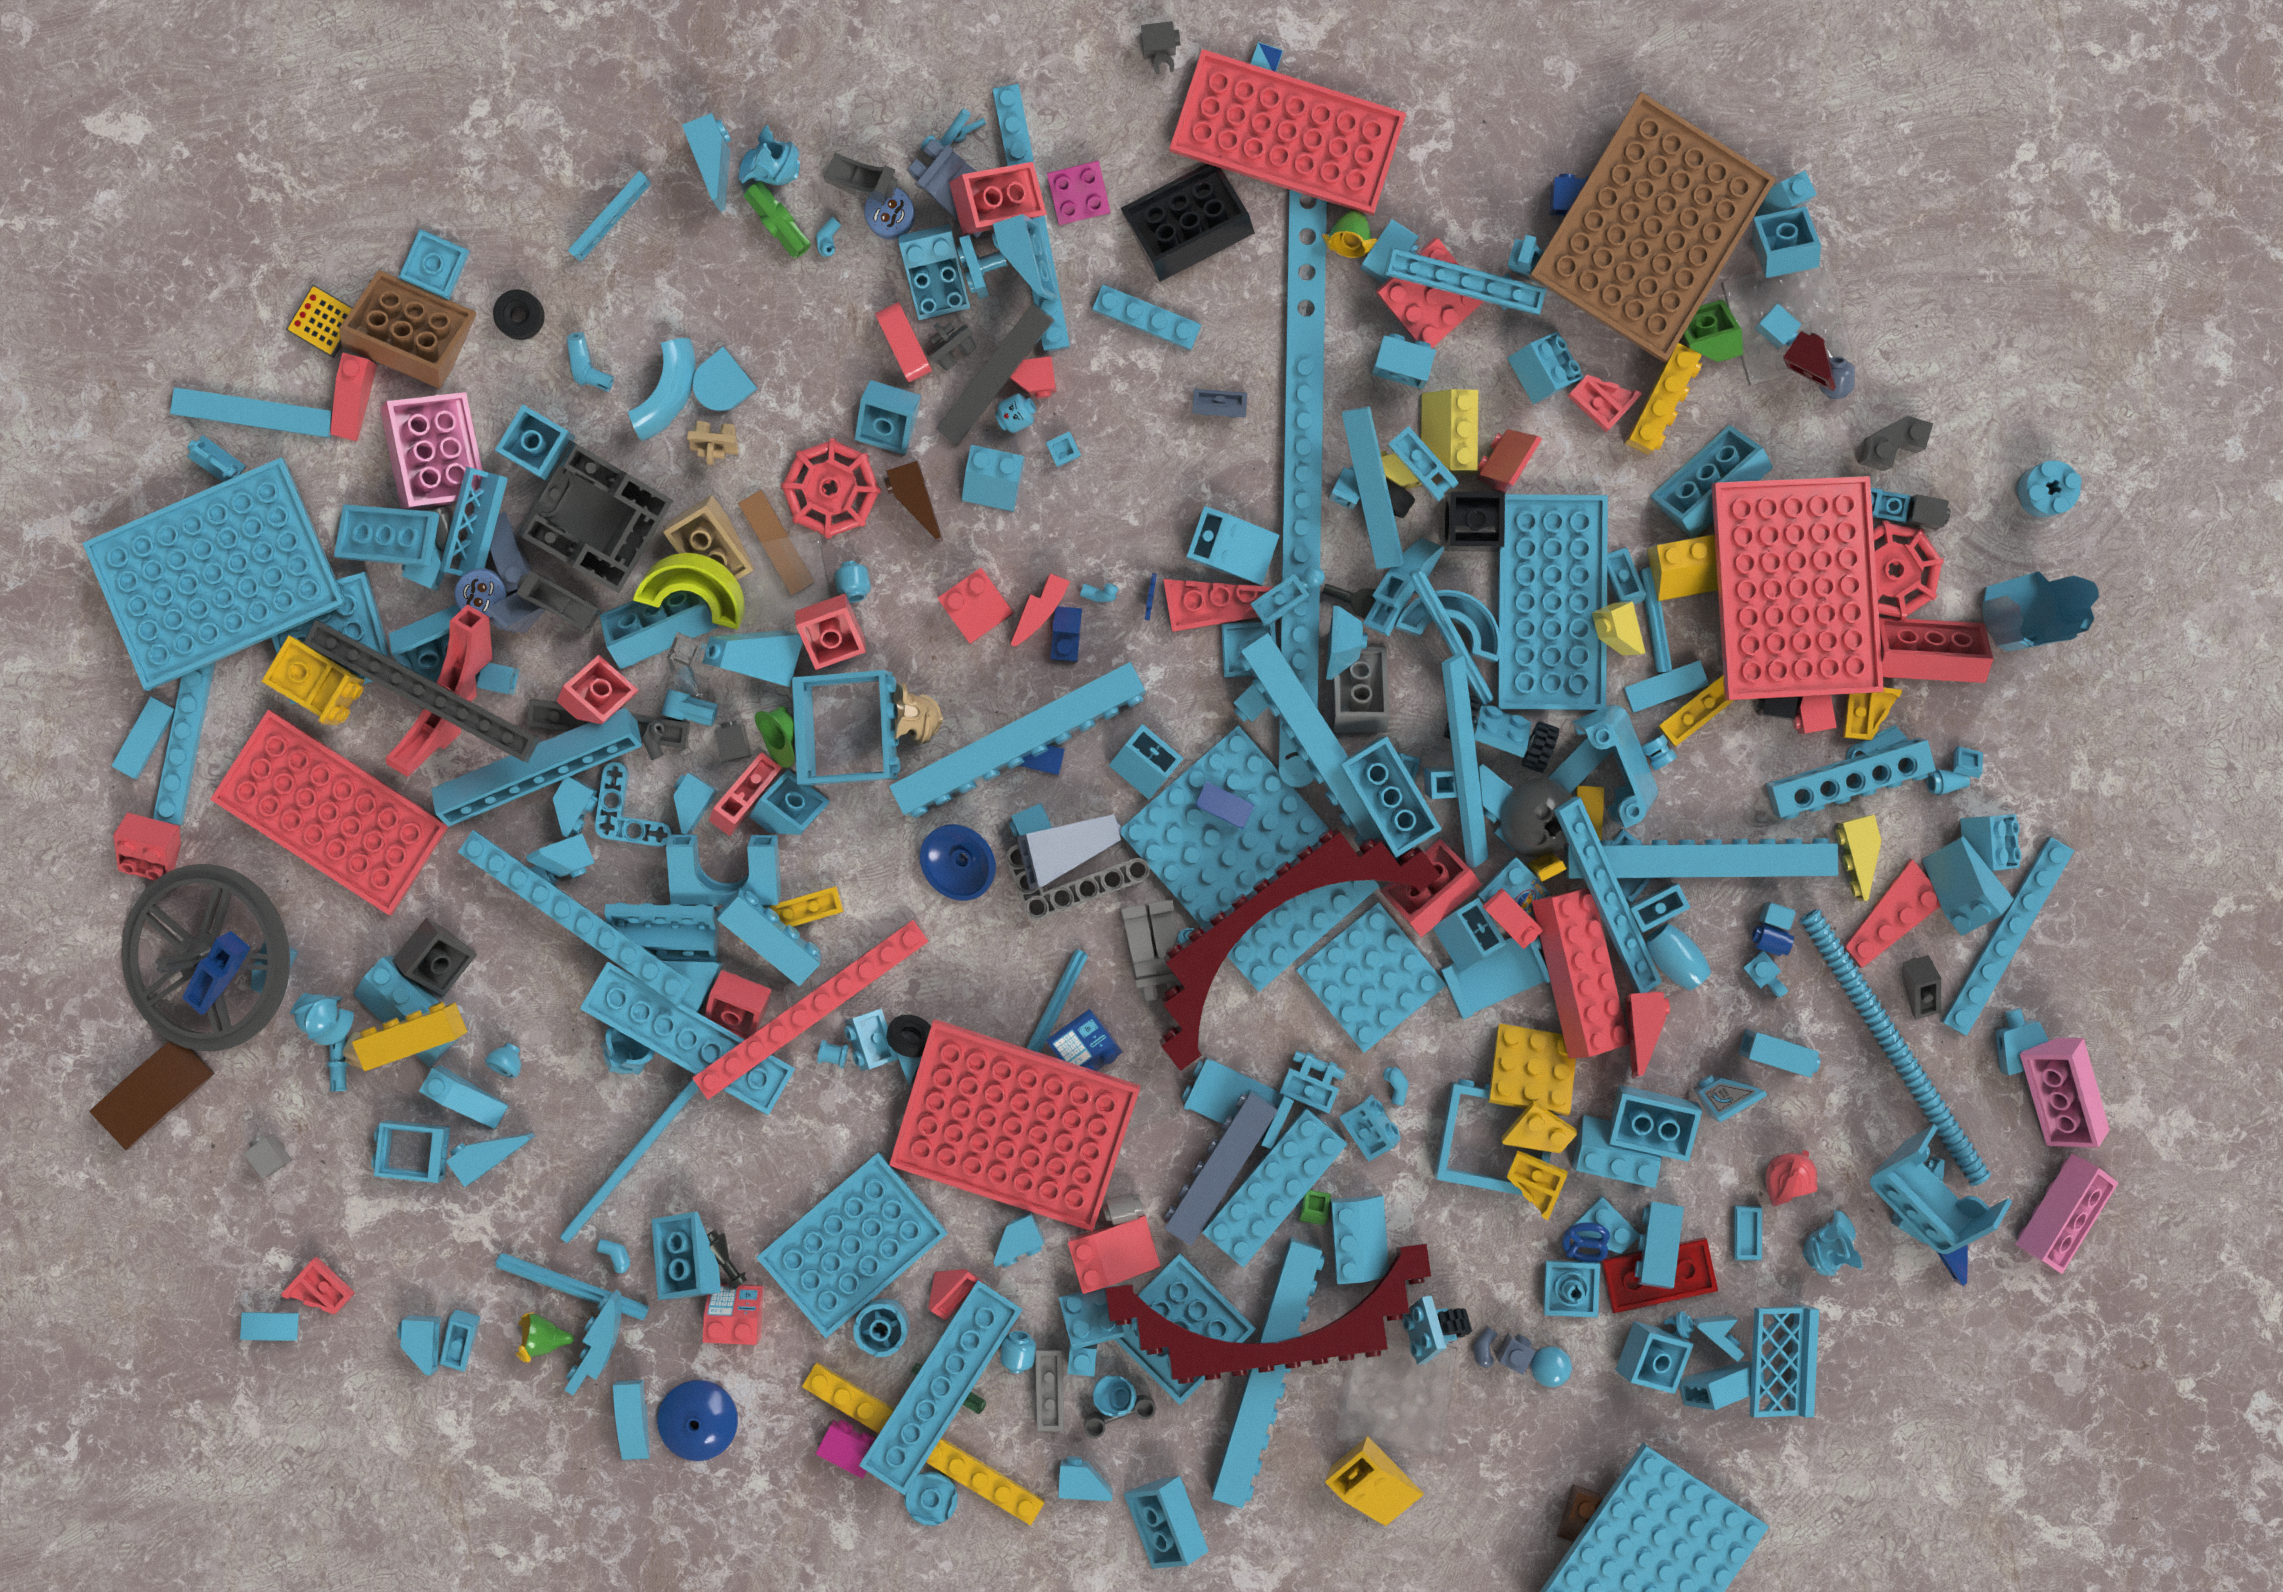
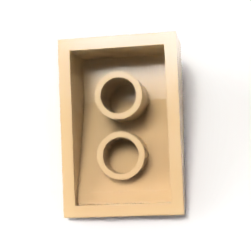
(709, 532)

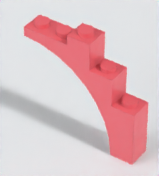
(466, 655)

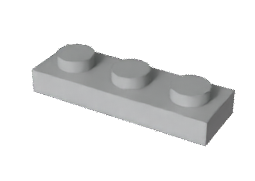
(1049, 1390)

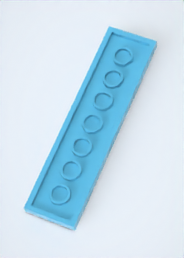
(680, 1034)
(940, 1387)

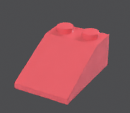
(995, 196)
(1507, 460)
(1645, 1020)
(1113, 1254)

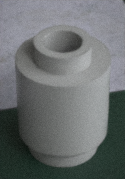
(1123, 1208)

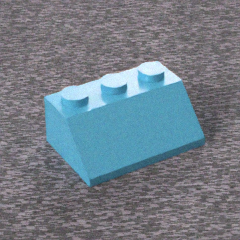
(424, 643)
(1654, 1123)
(1598, 1157)
(1359, 1239)
(1166, 1523)

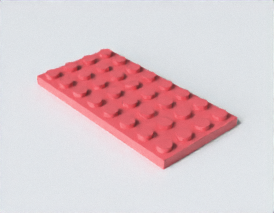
(1287, 132)
(329, 812)

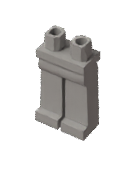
(1151, 969)

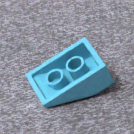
(710, 148)
(1025, 249)
(1965, 886)
(683, 1258)

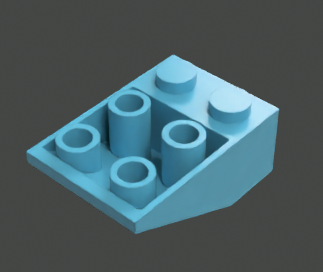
(934, 271)
(1232, 546)

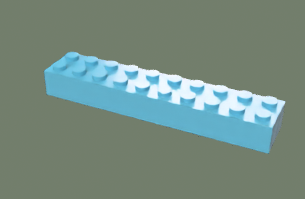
(1017, 740)

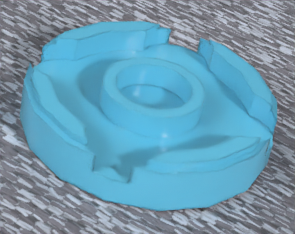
(931, 1498)

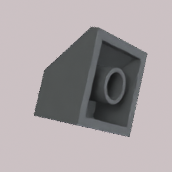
(434, 957)

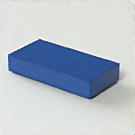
(1047, 762)

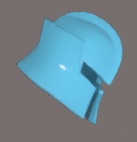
(317, 1018)
(624, 1054)

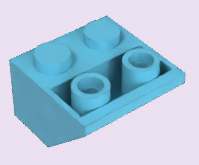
(1545, 367)
(1145, 761)
(1994, 839)
(1469, 935)

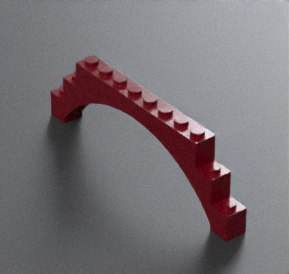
(1323, 864)
(1353, 1333)

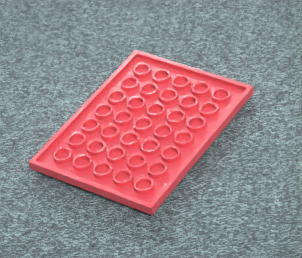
(1797, 588)
(1014, 1125)

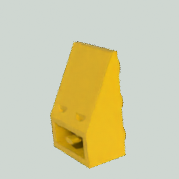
(1372, 1483)

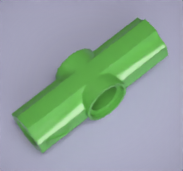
(777, 220)

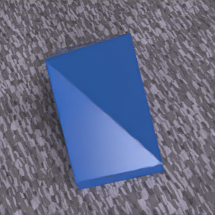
(1957, 1264)

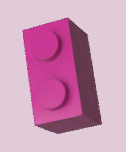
(845, 1447)

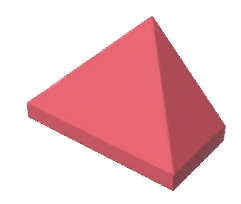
(950, 1291)

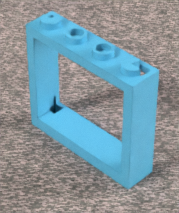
(805, 727)
(1464, 1177)

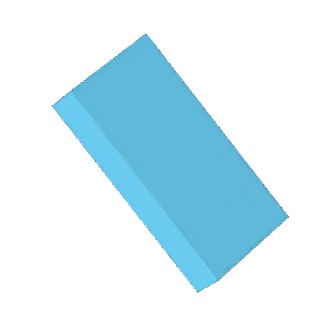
(1747, 1232)

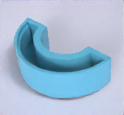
(1463, 610)

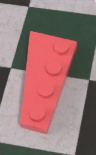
(1208, 604)
(1896, 913)

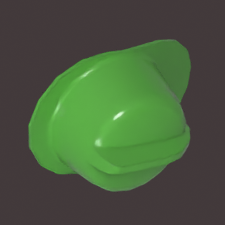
(778, 734)

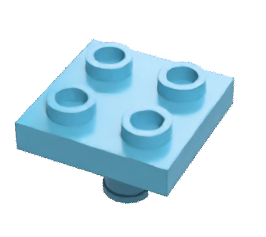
(978, 265)
(1571, 1288)

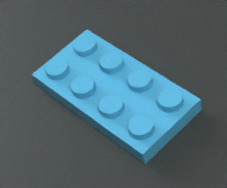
(386, 535)

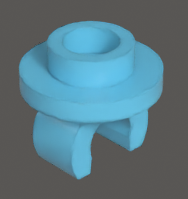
(1683, 1324)

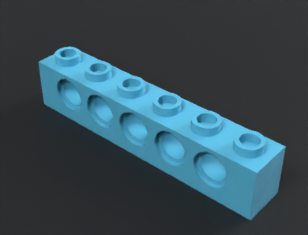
(1918, 766)

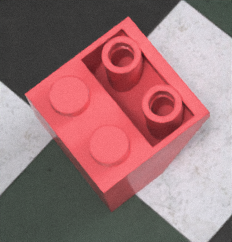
(146, 846)

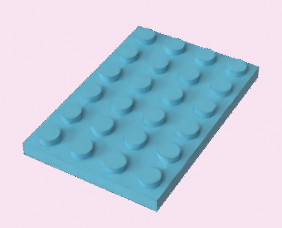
(852, 1245)

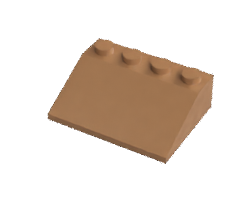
(407, 329)

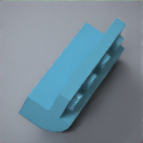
(669, 930)

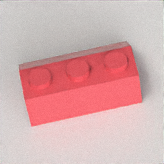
(1436, 901)

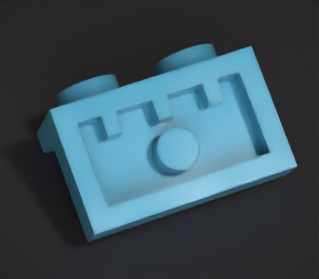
(869, 1040)
(1371, 1128)

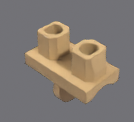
(712, 444)

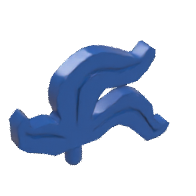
(1150, 596)

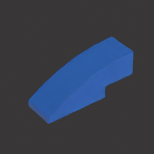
(215, 971)

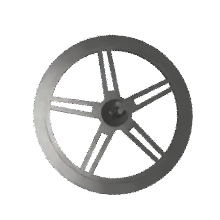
(194, 950)

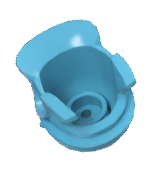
(770, 161)
(1832, 1246)

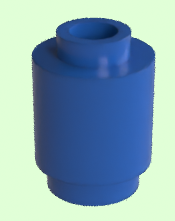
(1772, 939)

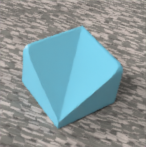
(1777, 915)

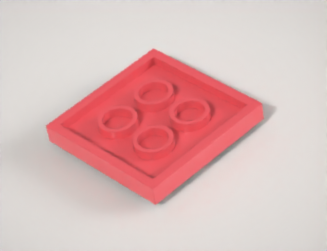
(1423, 310)

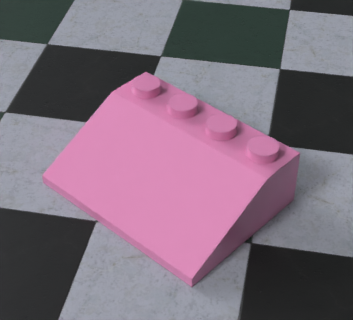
(430, 448)

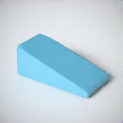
(1624, 577)
(459, 1340)

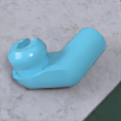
(1095, 594)
(1399, 1083)

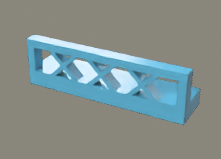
(479, 525)

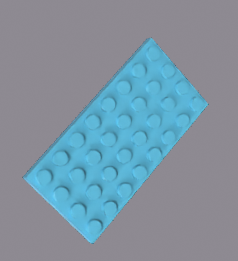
(1547, 591)

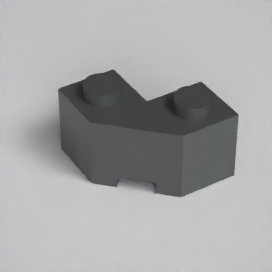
(1881, 447)

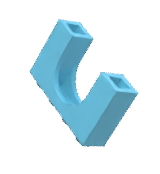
(693, 887)

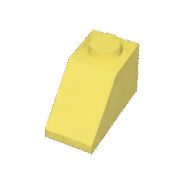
(1619, 628)

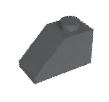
(1922, 986)

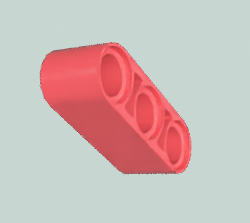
(903, 342)

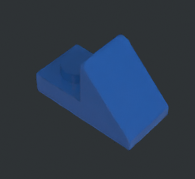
(1066, 634)

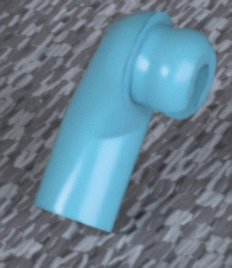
(824, 237)
(617, 1253)

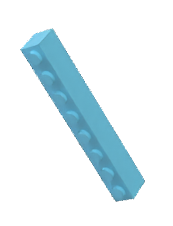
(549, 763)

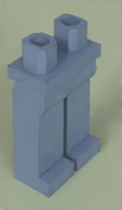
(936, 177)

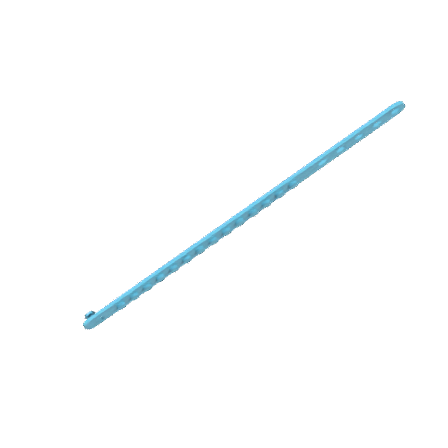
(1303, 460)

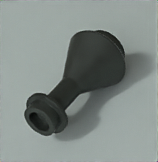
(719, 1247)

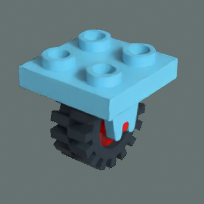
(1433, 1328)

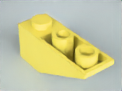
(1861, 848)

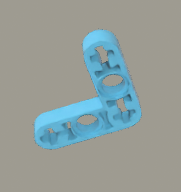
(621, 823)

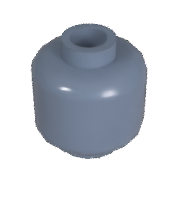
(1844, 378)

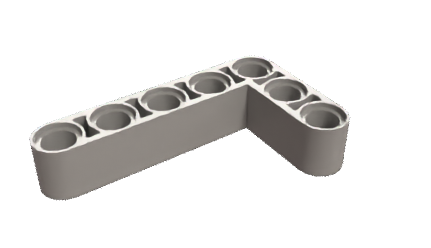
(1072, 887)

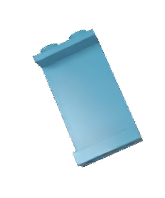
(1496, 977)
(1220, 1087)

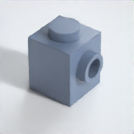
(1516, 1353)

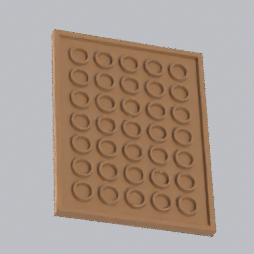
(1652, 227)

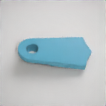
(1881, 740)

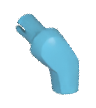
(581, 365)

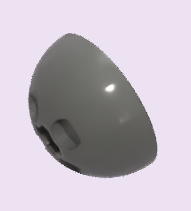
(1530, 818)

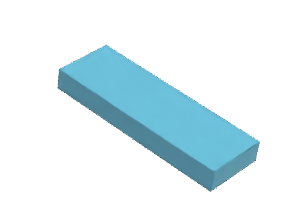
(1666, 686)
(144, 737)

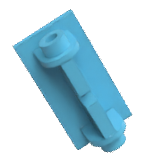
(214, 459)

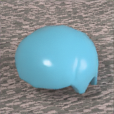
(1551, 1366)
(1114, 1396)

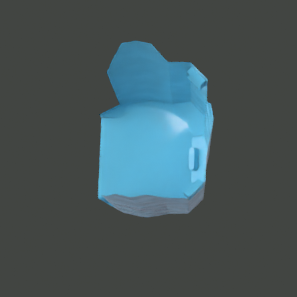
(2038, 612)

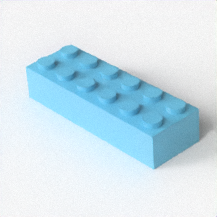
(1274, 1186)

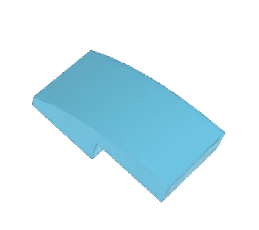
(1890, 505)
(269, 1326)

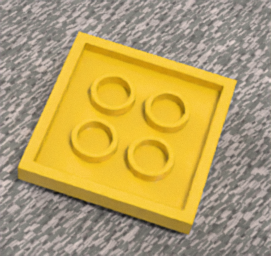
(1530, 1068)

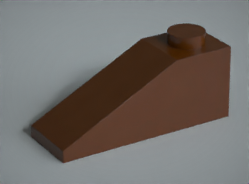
(911, 491)

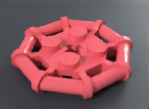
(826, 473)
(1910, 571)

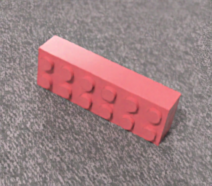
(1580, 973)

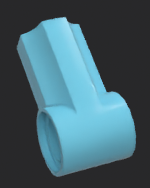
(683, 706)

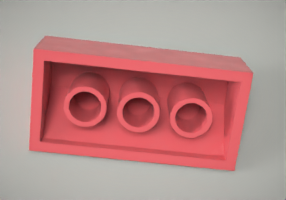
(1935, 650)

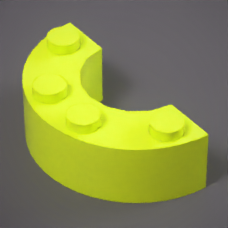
(700, 576)

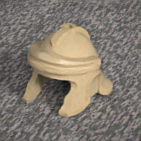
(916, 715)

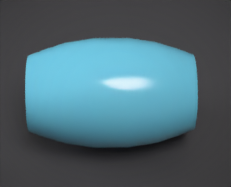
(1678, 957)

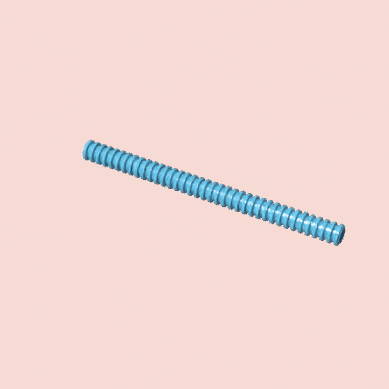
(1895, 1048)

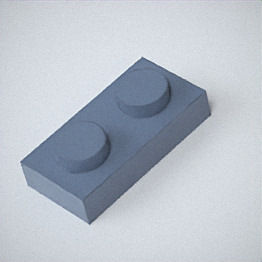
(1219, 403)

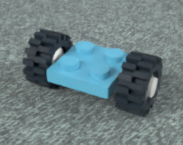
(1512, 734)

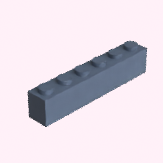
(1220, 1167)

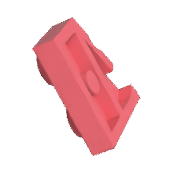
(1603, 400)
(319, 1288)

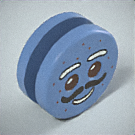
(892, 217)
(479, 589)

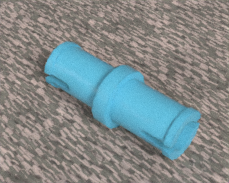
(337, 1066)

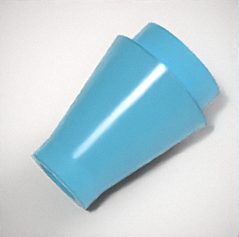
(1946, 781)

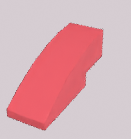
(1039, 608)

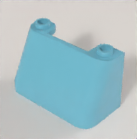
(1614, 729)

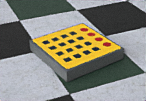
(320, 320)

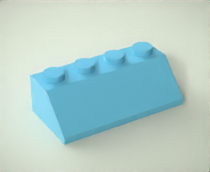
(1688, 493)
(642, 630)
(1390, 796)
(394, 995)

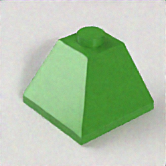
(1715, 332)

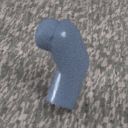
(1481, 1348)

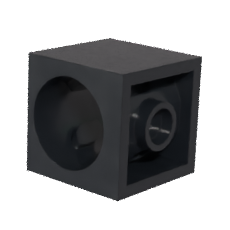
(1474, 521)

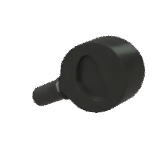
(1360, 601)

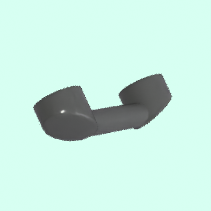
(1095, 1422)

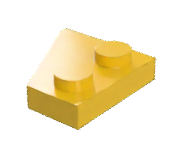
(1866, 712)
(1539, 1130)
(1537, 1181)

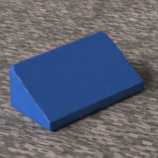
(1224, 805)

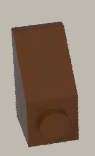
(1578, 1511)

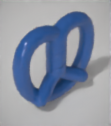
(1588, 1242)

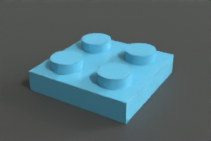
(1088, 1319)

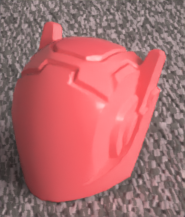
(1790, 1177)

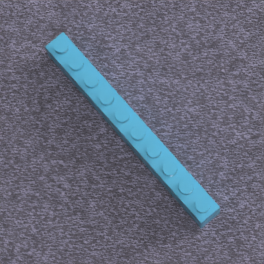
(1309, 730)
(1715, 859)
(1262, 1389)

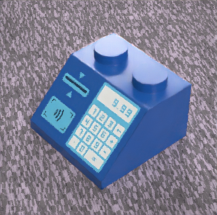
(1085, 1042)

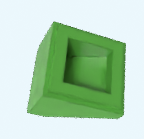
(1315, 1207)

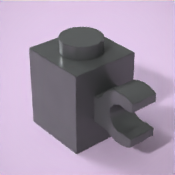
(1160, 42)

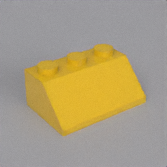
(1684, 567)

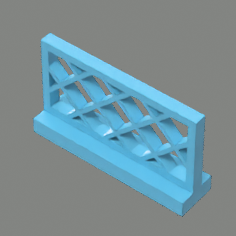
(1801, 1361)

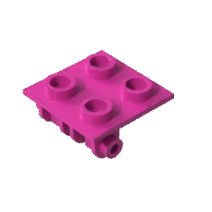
(1078, 192)

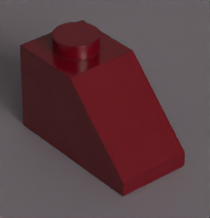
(1811, 359)

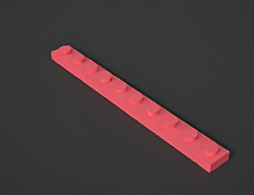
(810, 1009)

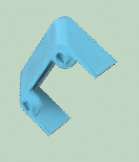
(1927, 1203)

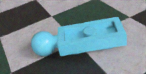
(1287, 595)

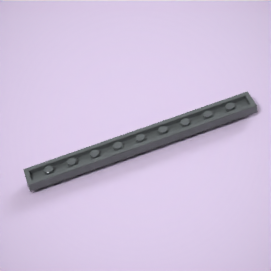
(422, 691)

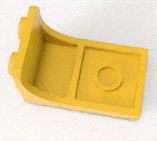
(314, 681)

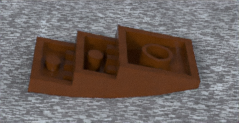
(151, 1093)

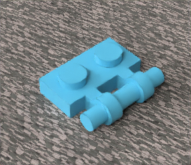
(1308, 1089)

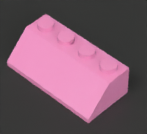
(2065, 1093)
(2066, 1213)

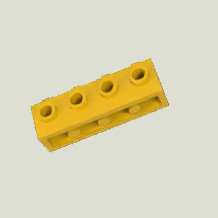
(1663, 398)
(410, 1036)

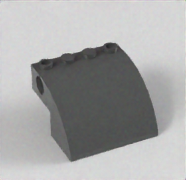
(594, 516)

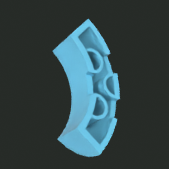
(671, 391)

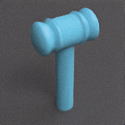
(952, 131)

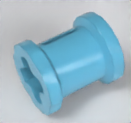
(832, 1054)

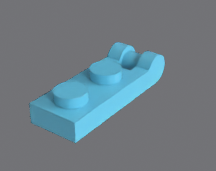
(1422, 463)

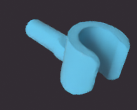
(968, 128)

